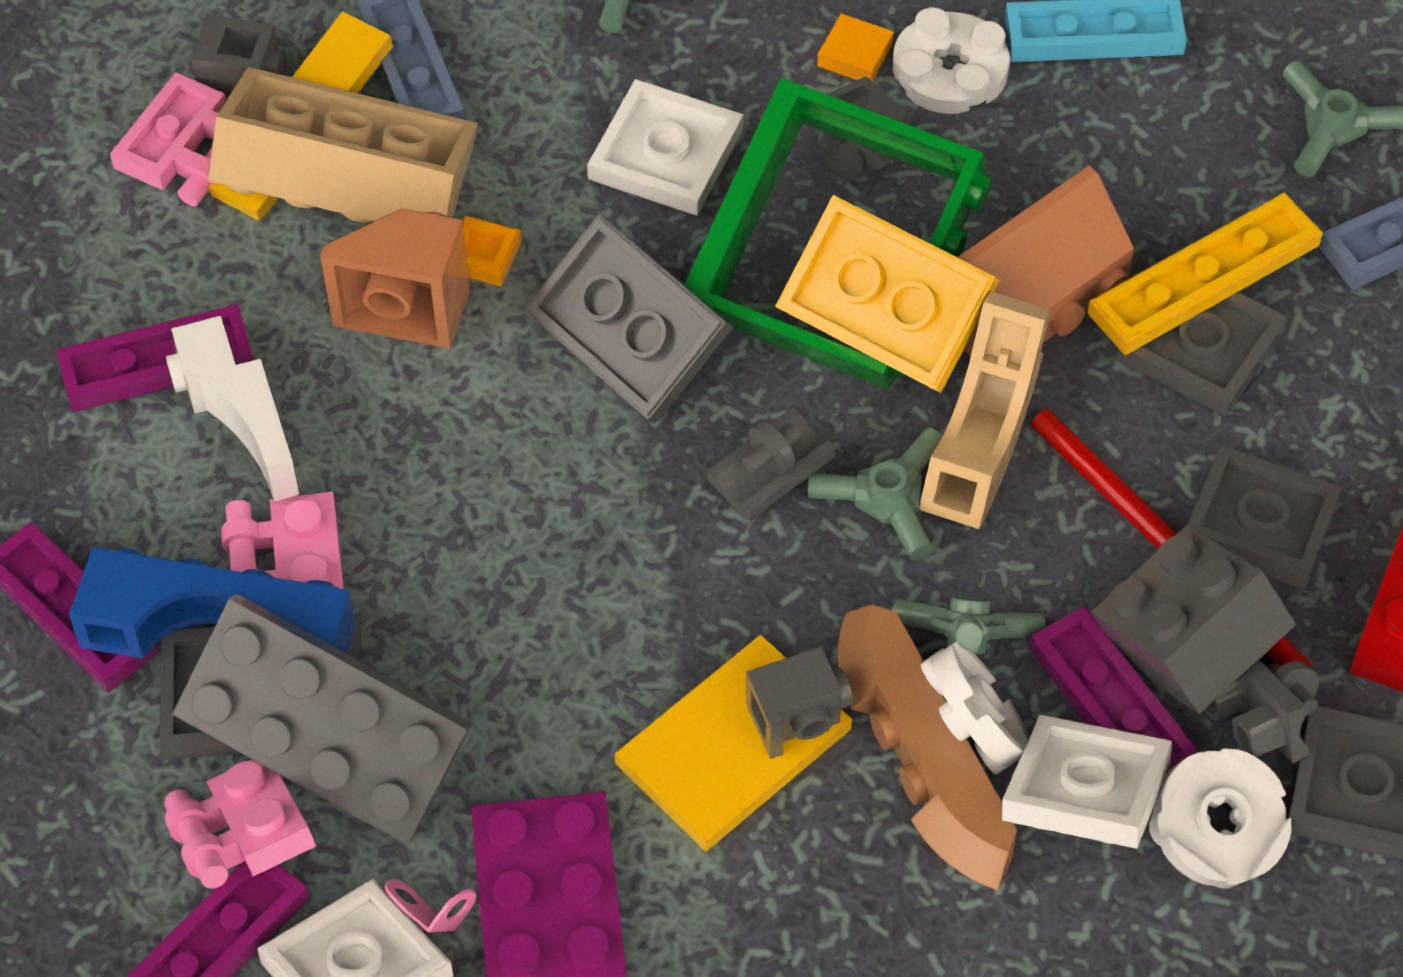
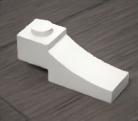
(234, 395)

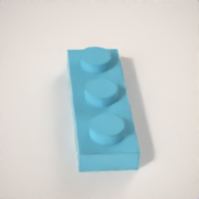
(1094, 29)

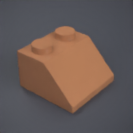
(400, 277)

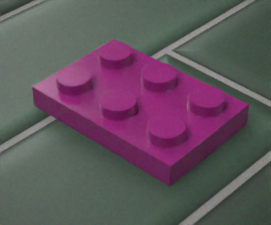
(548, 888)

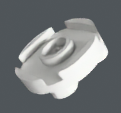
(958, 34)
(975, 707)
(1258, 811)

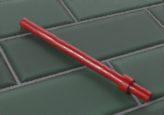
(1127, 501)

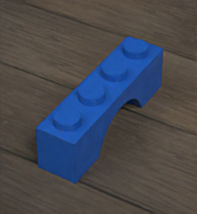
(138, 600)

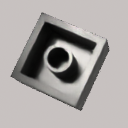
(1194, 618)

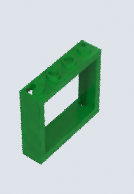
(756, 176)

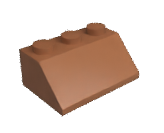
(1058, 252)

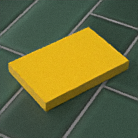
(887, 293)
(707, 755)

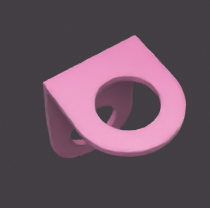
(424, 915)

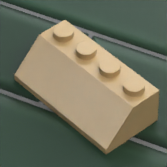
(338, 149)

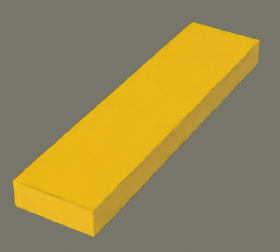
(340, 60)
(1204, 273)

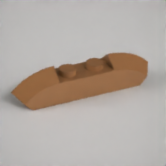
(960, 803)

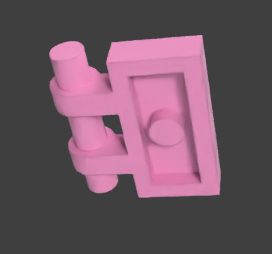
(167, 136)
(300, 531)
(260, 820)

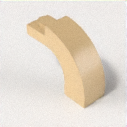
(988, 413)

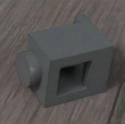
(230, 47)
(850, 159)
(796, 698)

